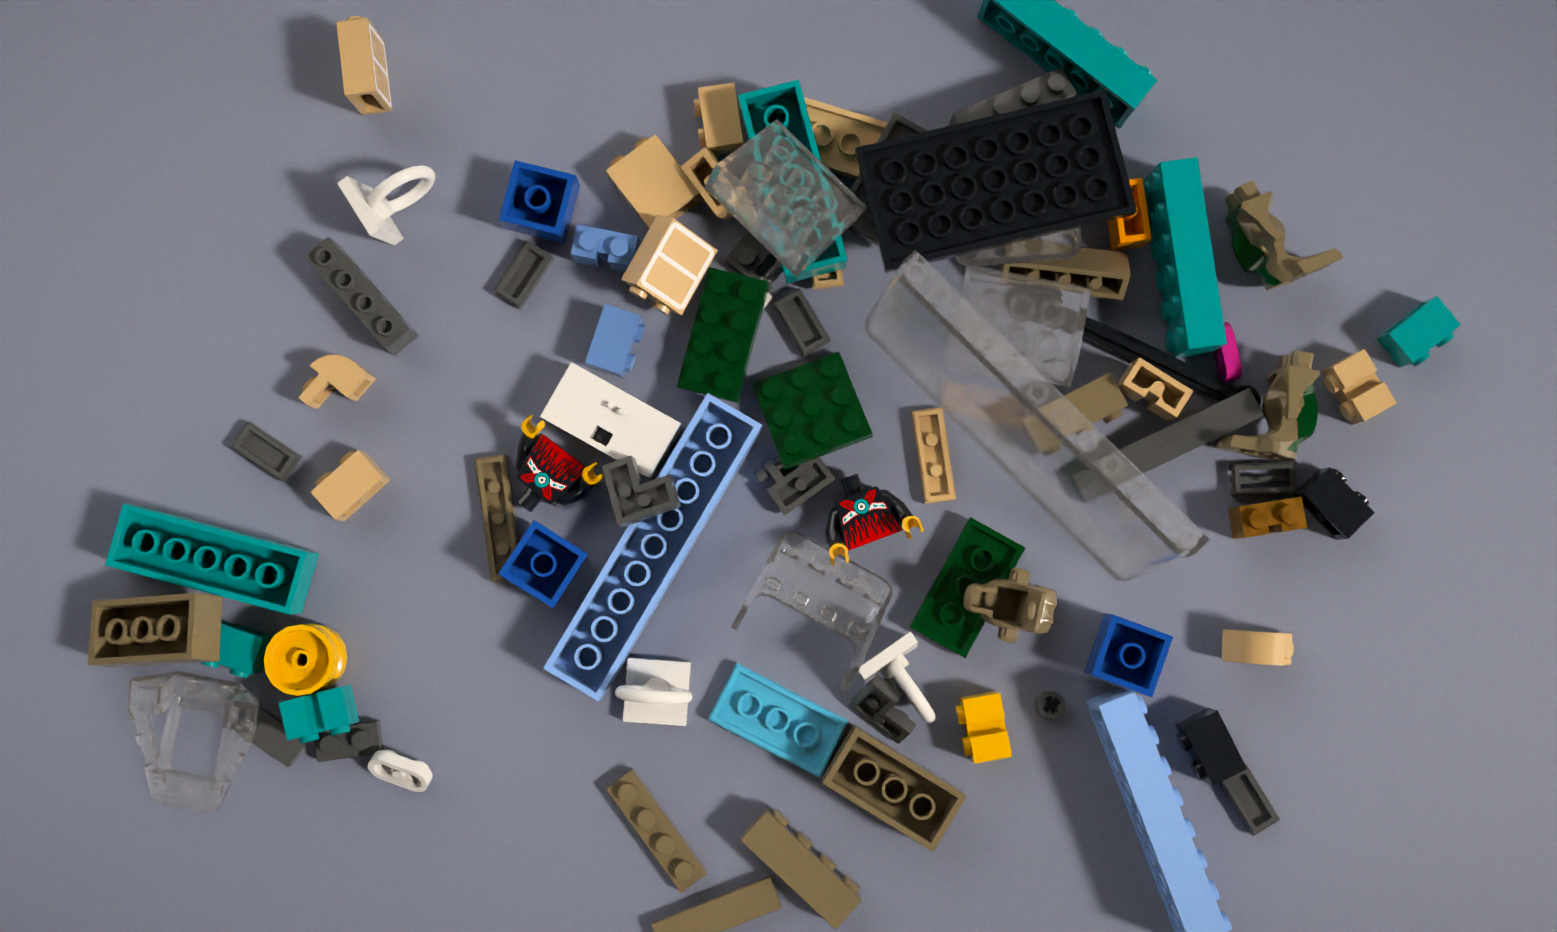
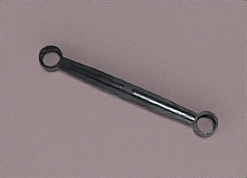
(1179, 370)

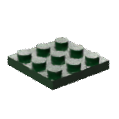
(812, 410)

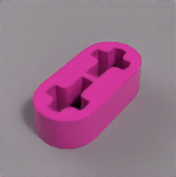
(1228, 358)

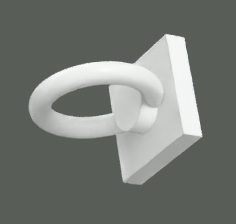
(376, 210)
(892, 664)
(656, 691)

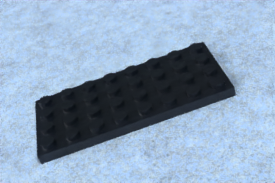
(996, 180)

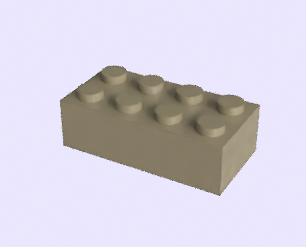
(155, 630)
(893, 787)

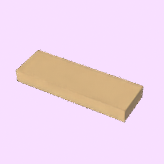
(933, 455)

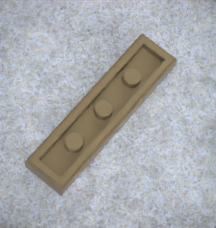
(497, 511)
(724, 910)

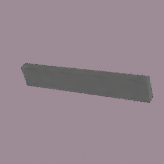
(1193, 431)

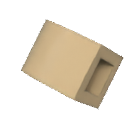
(335, 373)
(1257, 647)

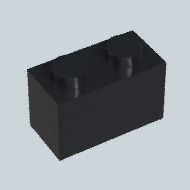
(1334, 503)
(1210, 747)

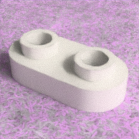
(400, 770)

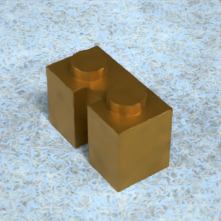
(1267, 518)

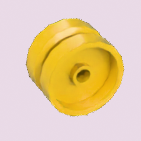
(286, 659)

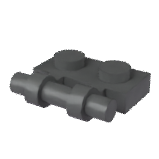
(798, 485)

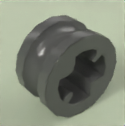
(1059, 708)

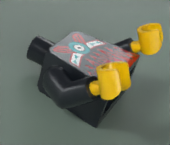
(550, 470)
(865, 518)

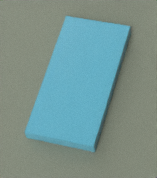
(778, 720)

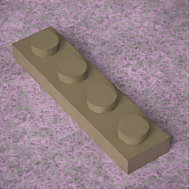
(657, 830)

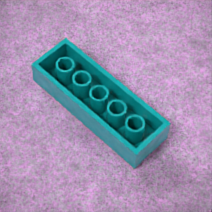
(1059, 39)
(788, 106)
(1184, 259)
(212, 559)

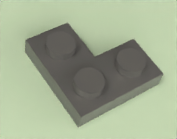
(634, 500)
(876, 705)
(360, 741)

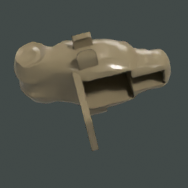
(1012, 604)

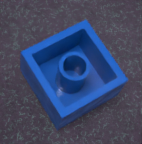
(539, 201)
(542, 564)
(1128, 654)

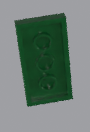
(723, 334)
(975, 558)

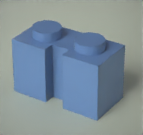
(598, 244)
(614, 341)

